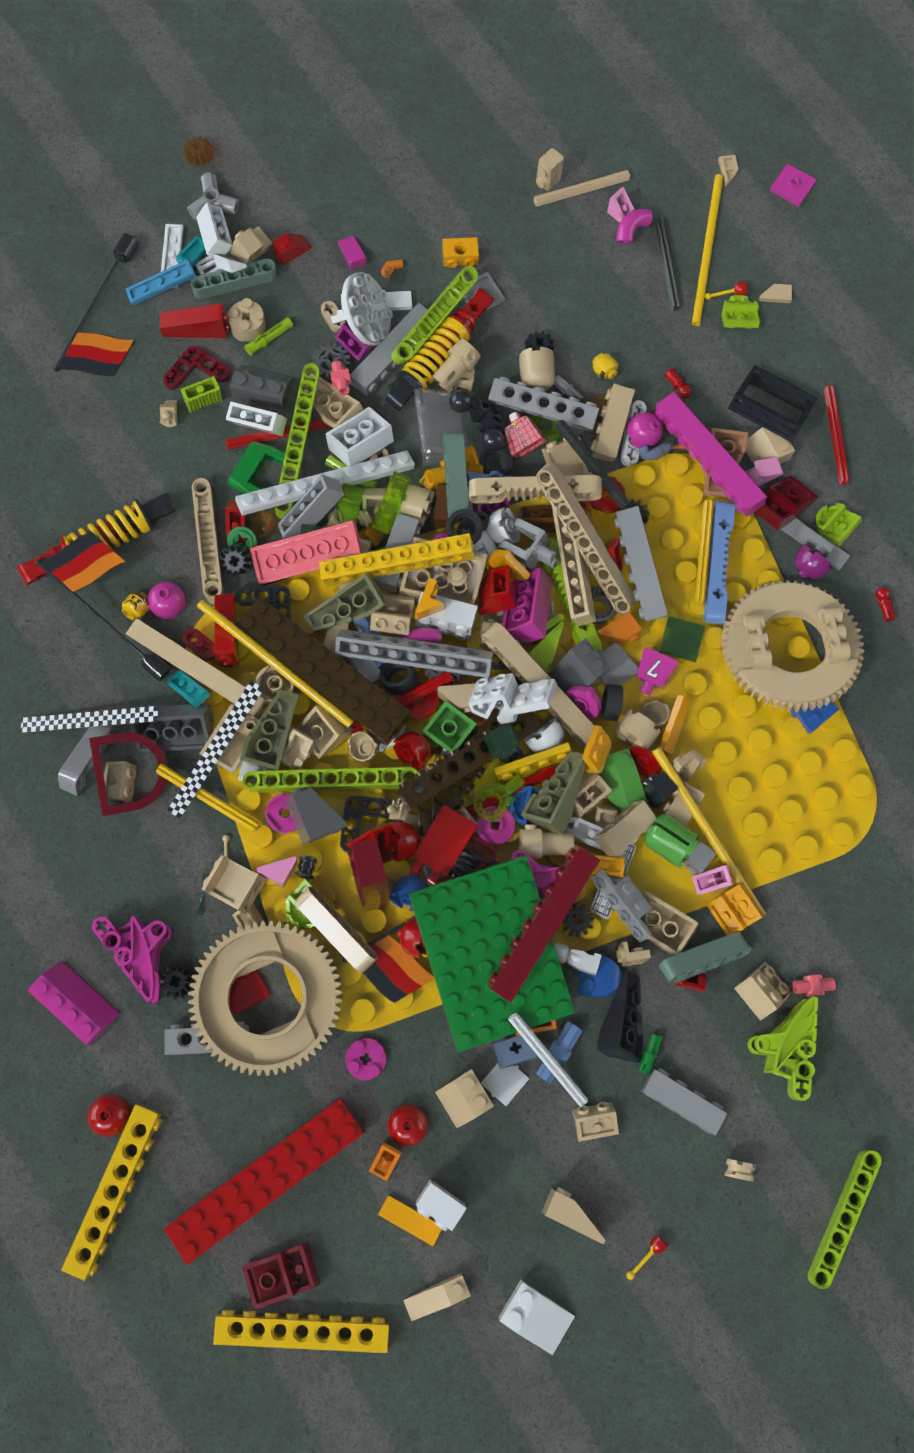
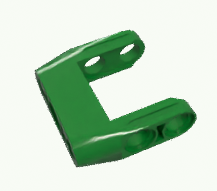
(250, 463)

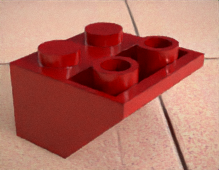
(497, 591)

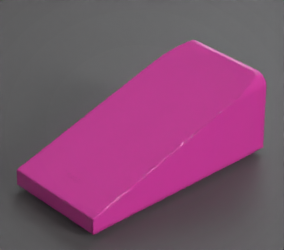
(352, 252)

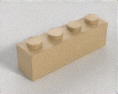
(612, 423)

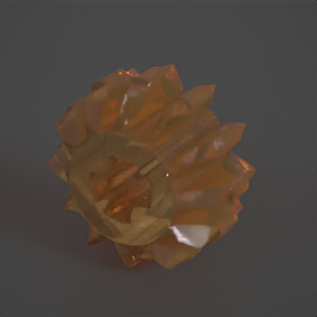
(197, 151)

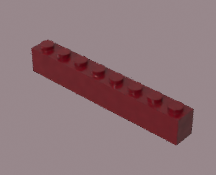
(543, 923)

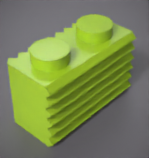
(201, 394)

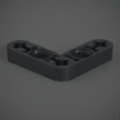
(273, 596)
(358, 813)

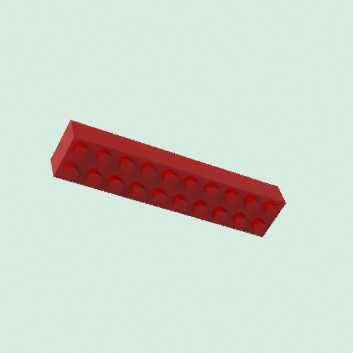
(263, 1181)

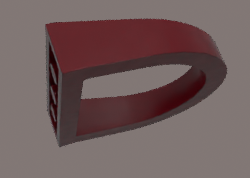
(107, 809)

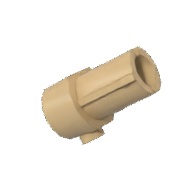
(461, 359)
(541, 843)

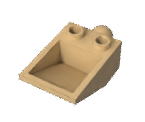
(230, 757)

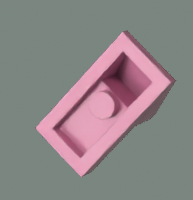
(765, 470)

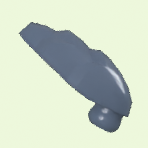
(655, 452)

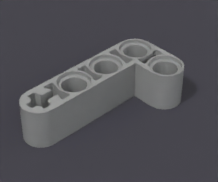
(74, 770)

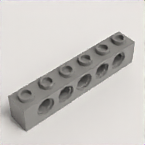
(501, 385)

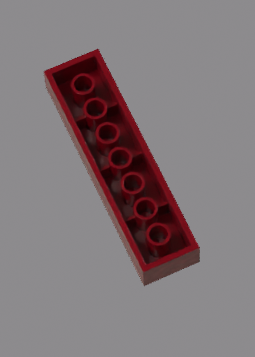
(369, 874)

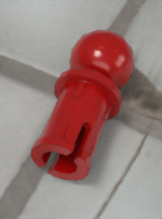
(684, 390)
(882, 595)

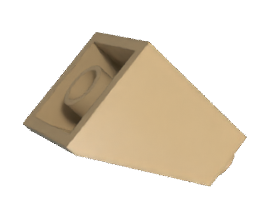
(464, 1099)

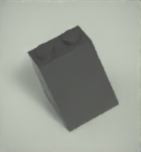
(580, 668)
(313, 816)

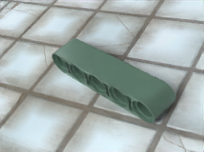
(242, 277)
(455, 472)
(704, 957)

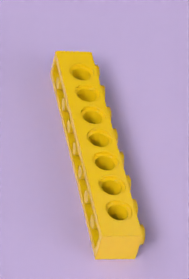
(397, 559)
(75, 1263)
(226, 1335)

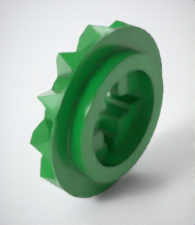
(244, 532)

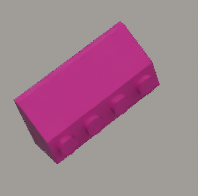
(530, 616)
(74, 1002)

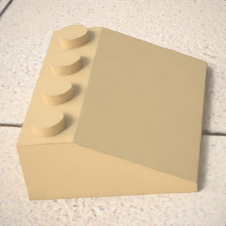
(415, 581)

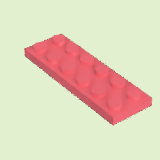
(304, 552)

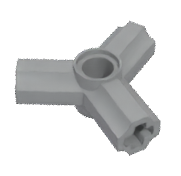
(212, 195)

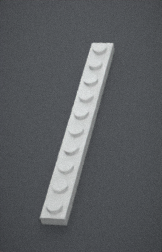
(350, 475)

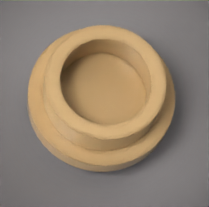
(364, 518)
(457, 576)

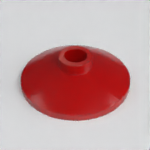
(645, 761)

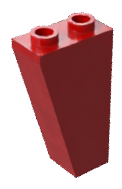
(196, 322)
(224, 643)

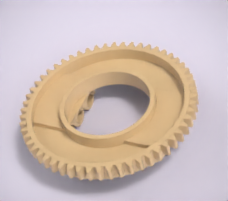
(751, 659)
(246, 953)

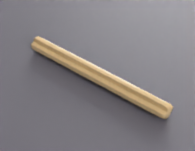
(581, 188)

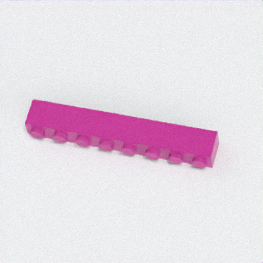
(710, 455)

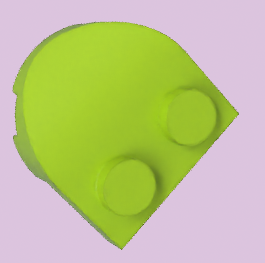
(740, 312)
(836, 523)
(293, 913)

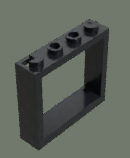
(764, 415)

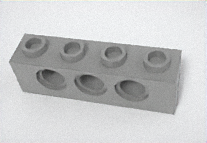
(174, 1042)

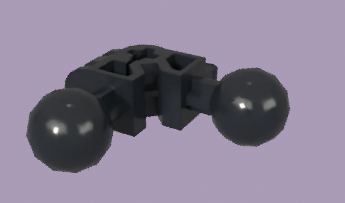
(483, 412)

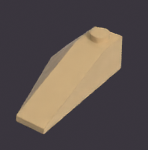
(332, 406)

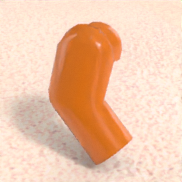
(390, 266)

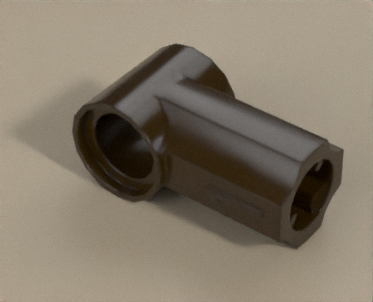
(425, 818)

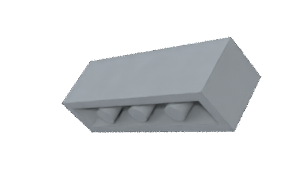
(311, 506)
(402, 534)
(684, 1102)

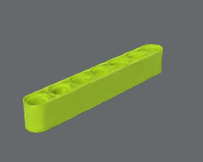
(835, 1225)

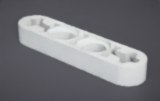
(627, 447)

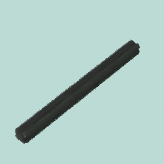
(667, 264)
(592, 464)

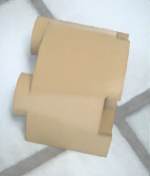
(298, 749)

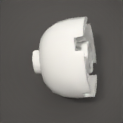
(502, 526)
(546, 737)

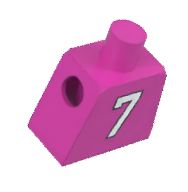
(655, 670)

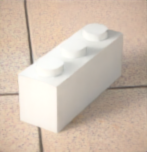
(214, 230)
(256, 418)

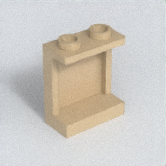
(564, 458)
(395, 616)
(233, 884)

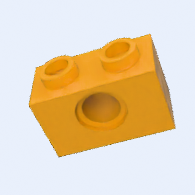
(454, 246)

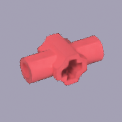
(340, 378)
(813, 985)

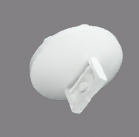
(365, 309)

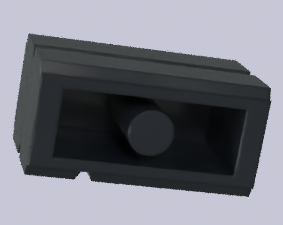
(658, 789)

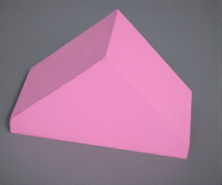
(620, 205)
(279, 871)
(712, 880)

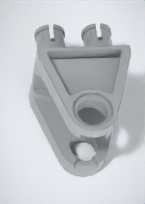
(538, 551)

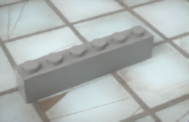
(379, 361)
(641, 563)

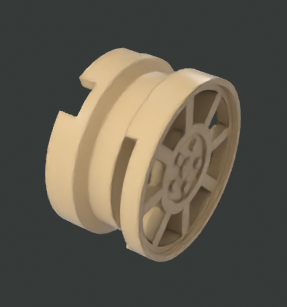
(740, 1170)

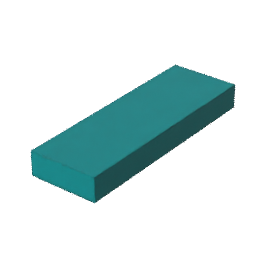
(188, 688)

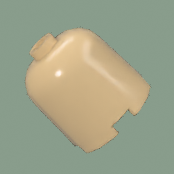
(537, 368)

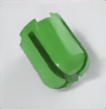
(671, 839)

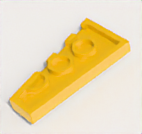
(533, 762)

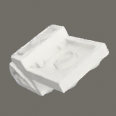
(516, 699)

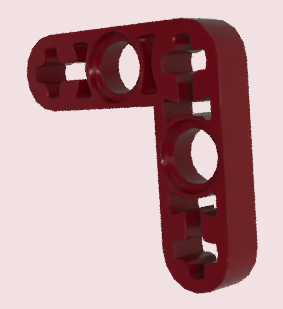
(197, 362)

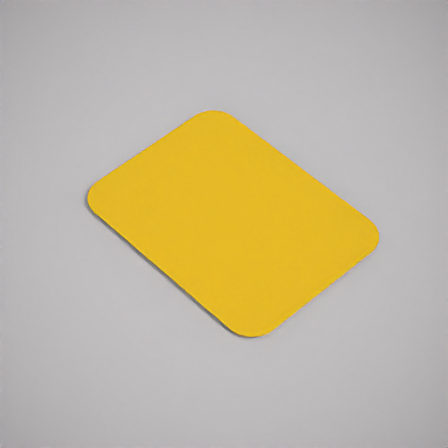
(768, 785)

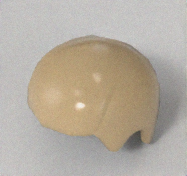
(656, 712)
(362, 746)

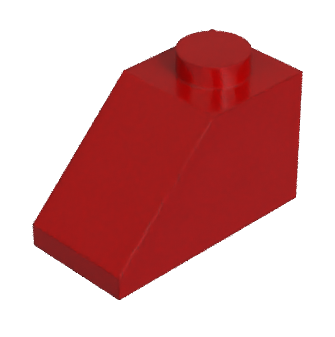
(289, 247)
(235, 519)

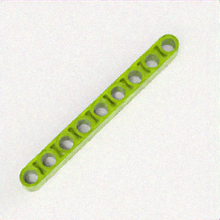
(297, 431)
(322, 774)

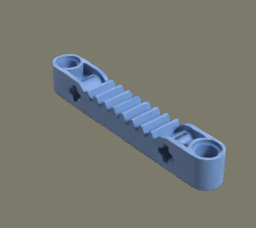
(716, 607)

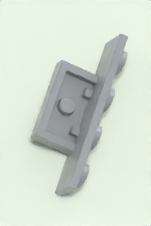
(816, 542)
(627, 903)

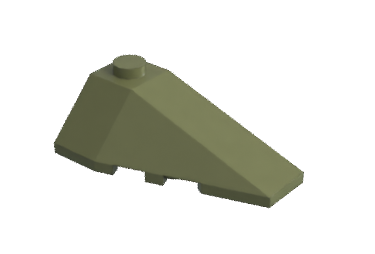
(347, 605)
(268, 737)
(556, 800)

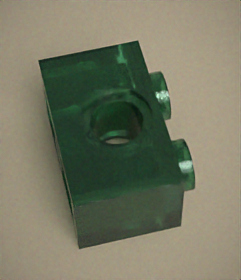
(501, 742)

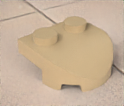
(687, 764)

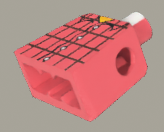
(523, 435)

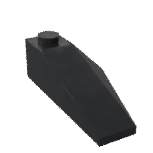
(619, 1030)

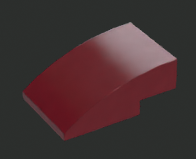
(785, 502)
(281, 1275)

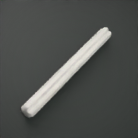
(548, 1059)

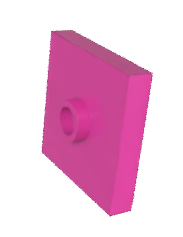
(793, 185)

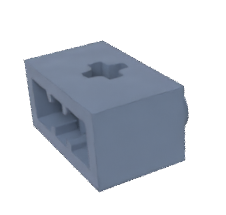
(506, 1058)

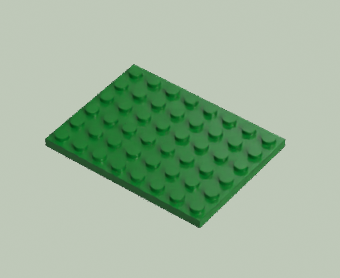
(465, 934)

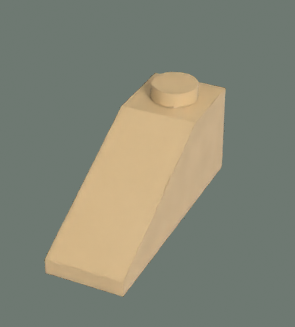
(437, 1297)

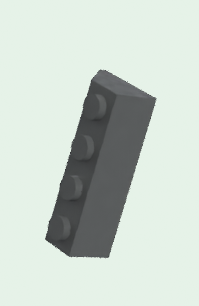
(177, 727)

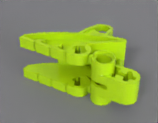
(785, 1039)

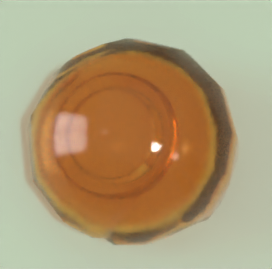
(263, 518)

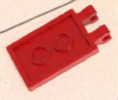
(443, 843)

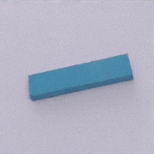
(160, 282)

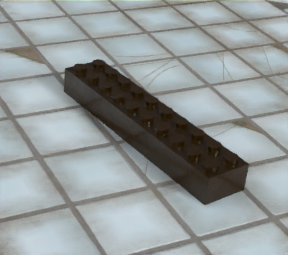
(325, 671)

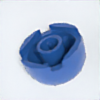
(401, 888)

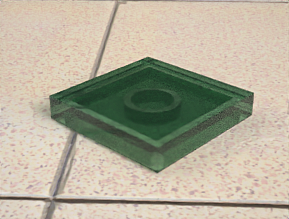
(681, 639)

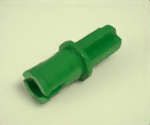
(650, 1054)

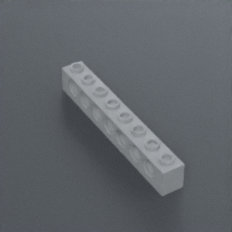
(414, 653)

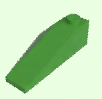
(623, 779)

